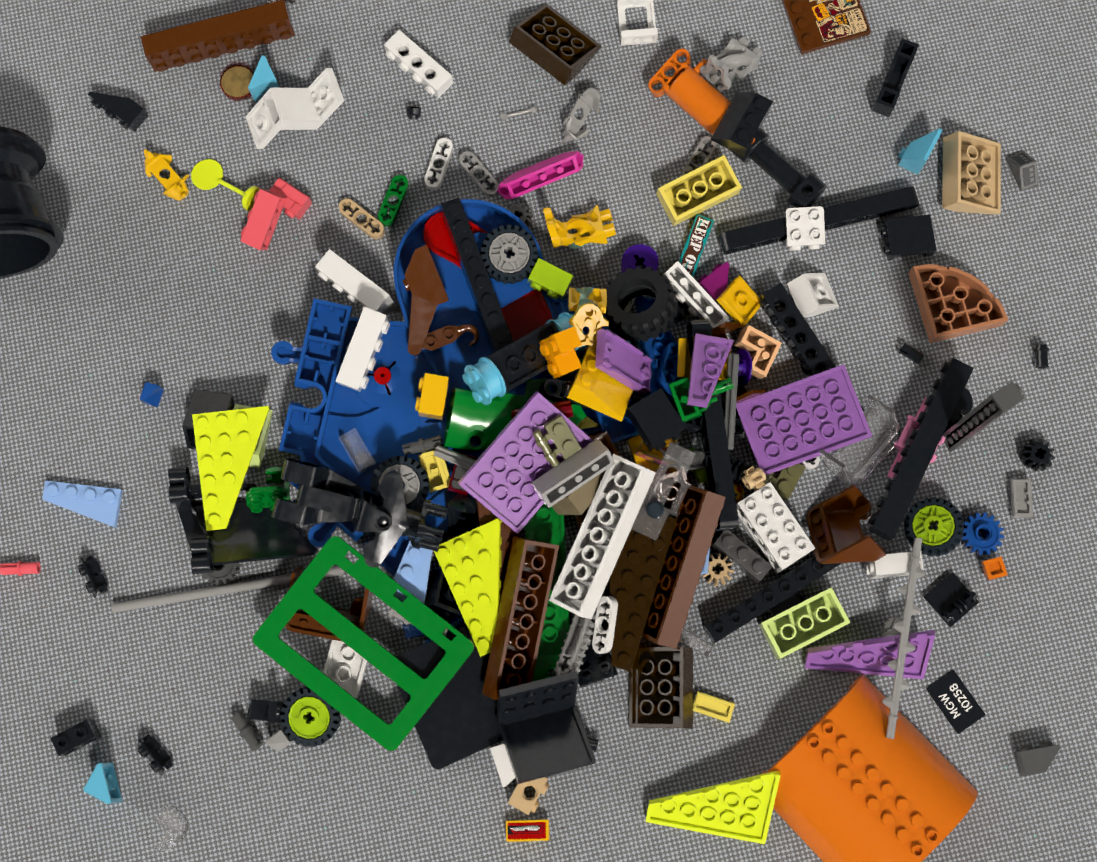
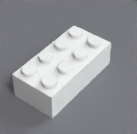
(362, 349)

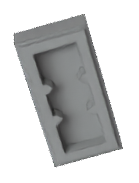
(1021, 498)

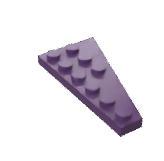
(873, 655)

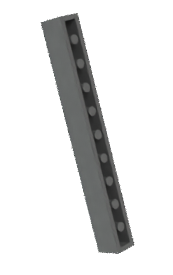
(983, 415)

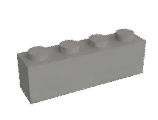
(573, 473)

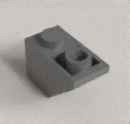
(1036, 760)

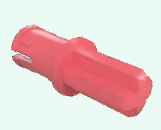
(20, 568)

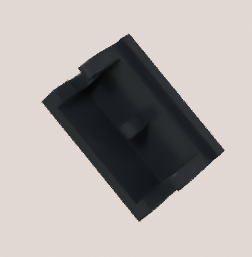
(461, 514)

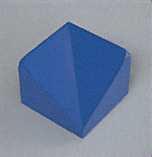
(151, 394)

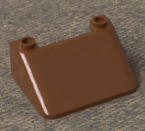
(838, 530)

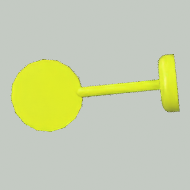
(209, 174)

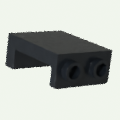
(908, 236)

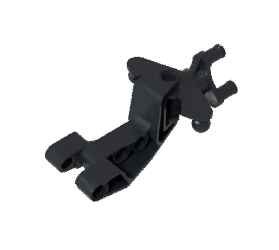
(333, 498)

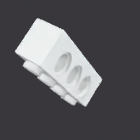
(401, 43)

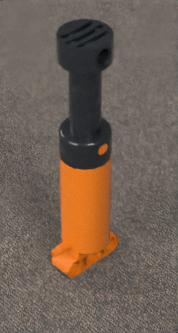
(708, 107)

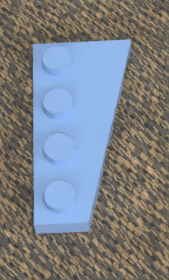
(90, 501)

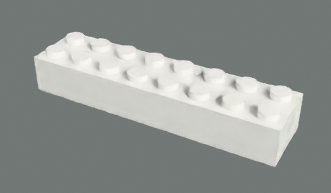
(602, 537)

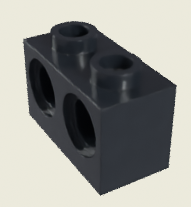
(76, 737)

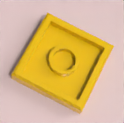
(739, 301)

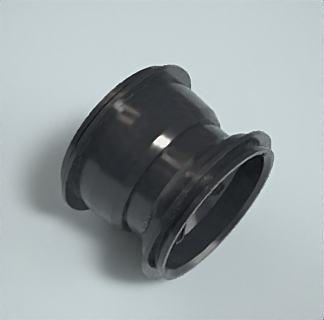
(26, 231)

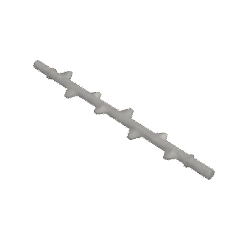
(904, 646)

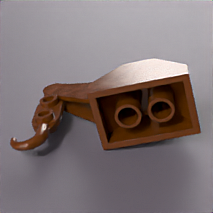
(427, 293)

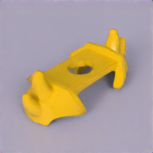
(175, 186)

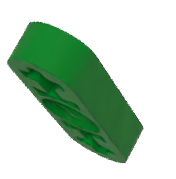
(392, 193)

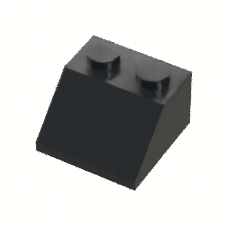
(440, 597)

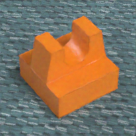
(994, 568)

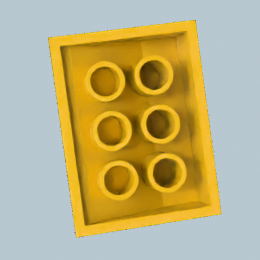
(599, 389)

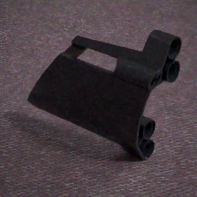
(245, 539)

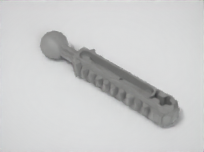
(575, 644)

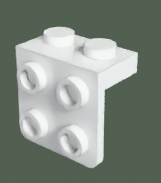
(805, 228)

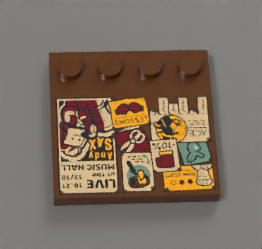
(825, 22)

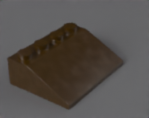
(554, 43)
(661, 688)

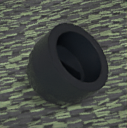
(413, 111)

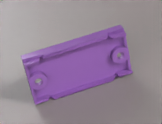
(623, 362)

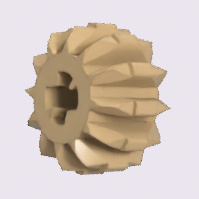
(722, 574)

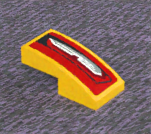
(527, 830)

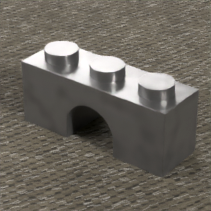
(736, 550)

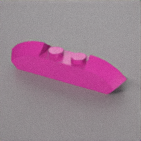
(541, 174)

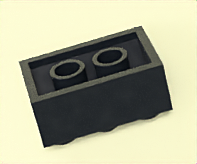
(742, 121)

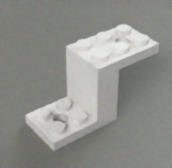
(294, 108)

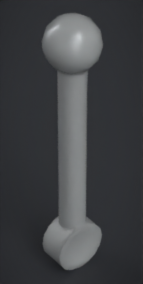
(503, 116)

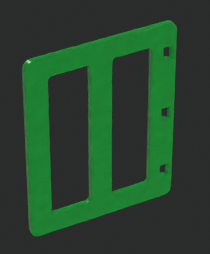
(421, 690)

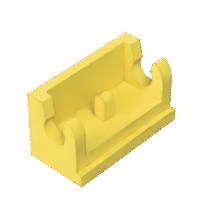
(436, 471)

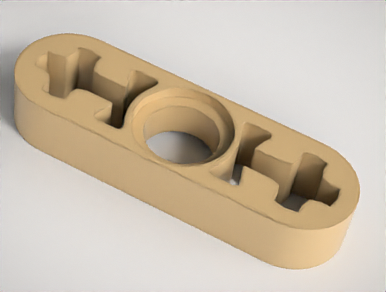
(362, 226)

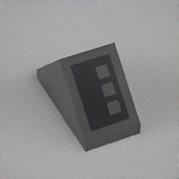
(1024, 170)

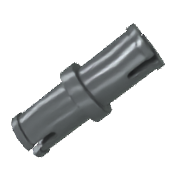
(422, 445)
(246, 731)

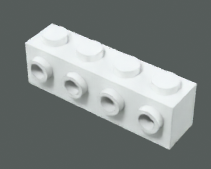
(694, 296)

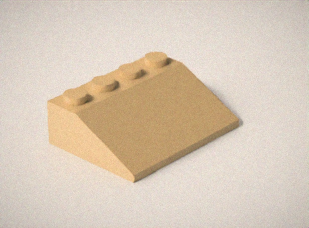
(971, 174)

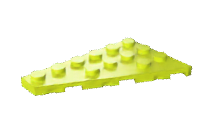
(224, 454)
(473, 574)
(728, 809)

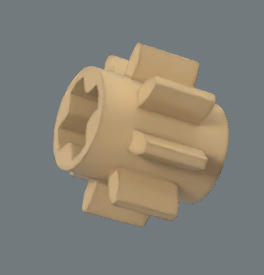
(754, 478)

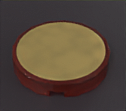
(235, 82)

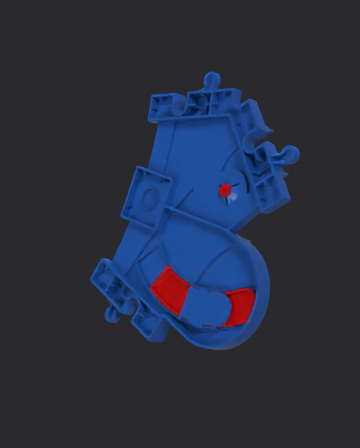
(386, 408)

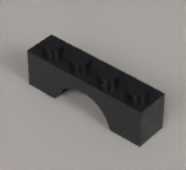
(895, 77)

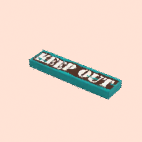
(695, 243)

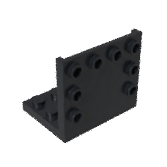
(543, 728)

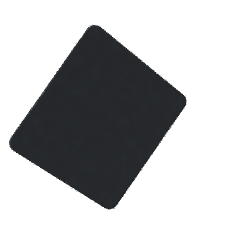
(461, 716)

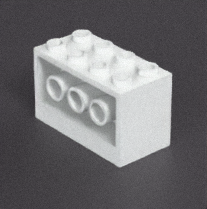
(773, 528)

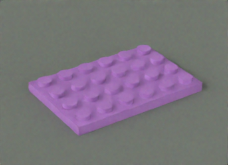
(803, 419)
(512, 461)

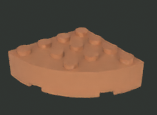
(954, 302)

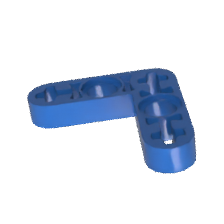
(663, 370)

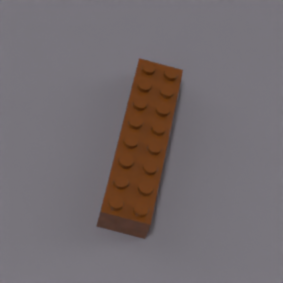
(218, 36)
(683, 566)
(520, 615)

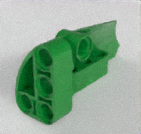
(484, 422)

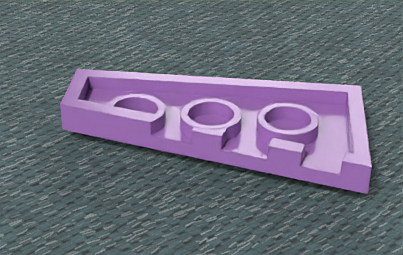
(706, 366)

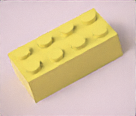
(698, 190)

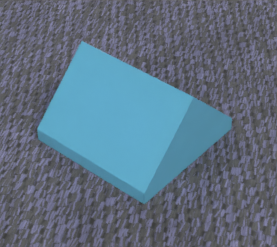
(262, 80)
(104, 784)

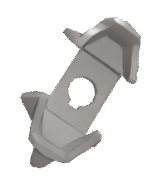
(586, 101)

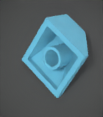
(918, 152)

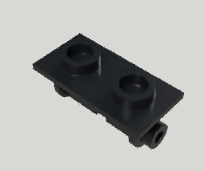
(94, 583)
(158, 761)

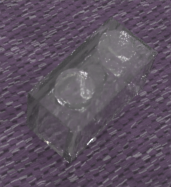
(357, 450)

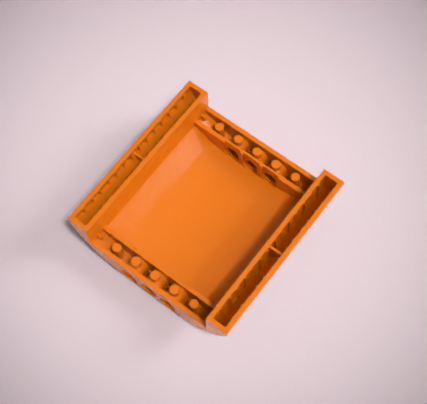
(869, 794)

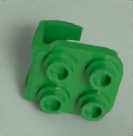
(265, 497)

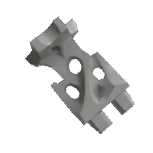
(732, 58)

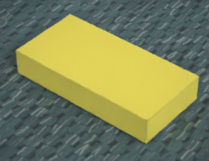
(713, 706)

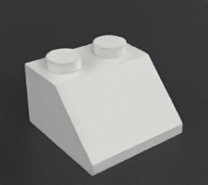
(812, 294)

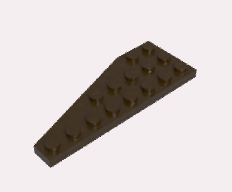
(634, 586)

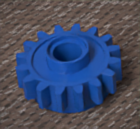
(991, 531)

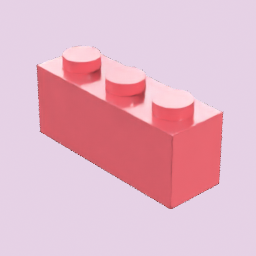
(262, 219)

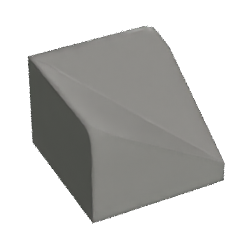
(279, 740)

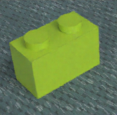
(550, 279)

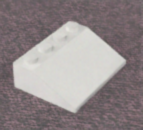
(354, 283)

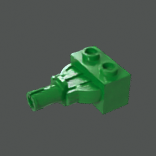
(680, 393)

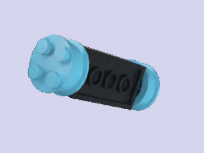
(513, 363)

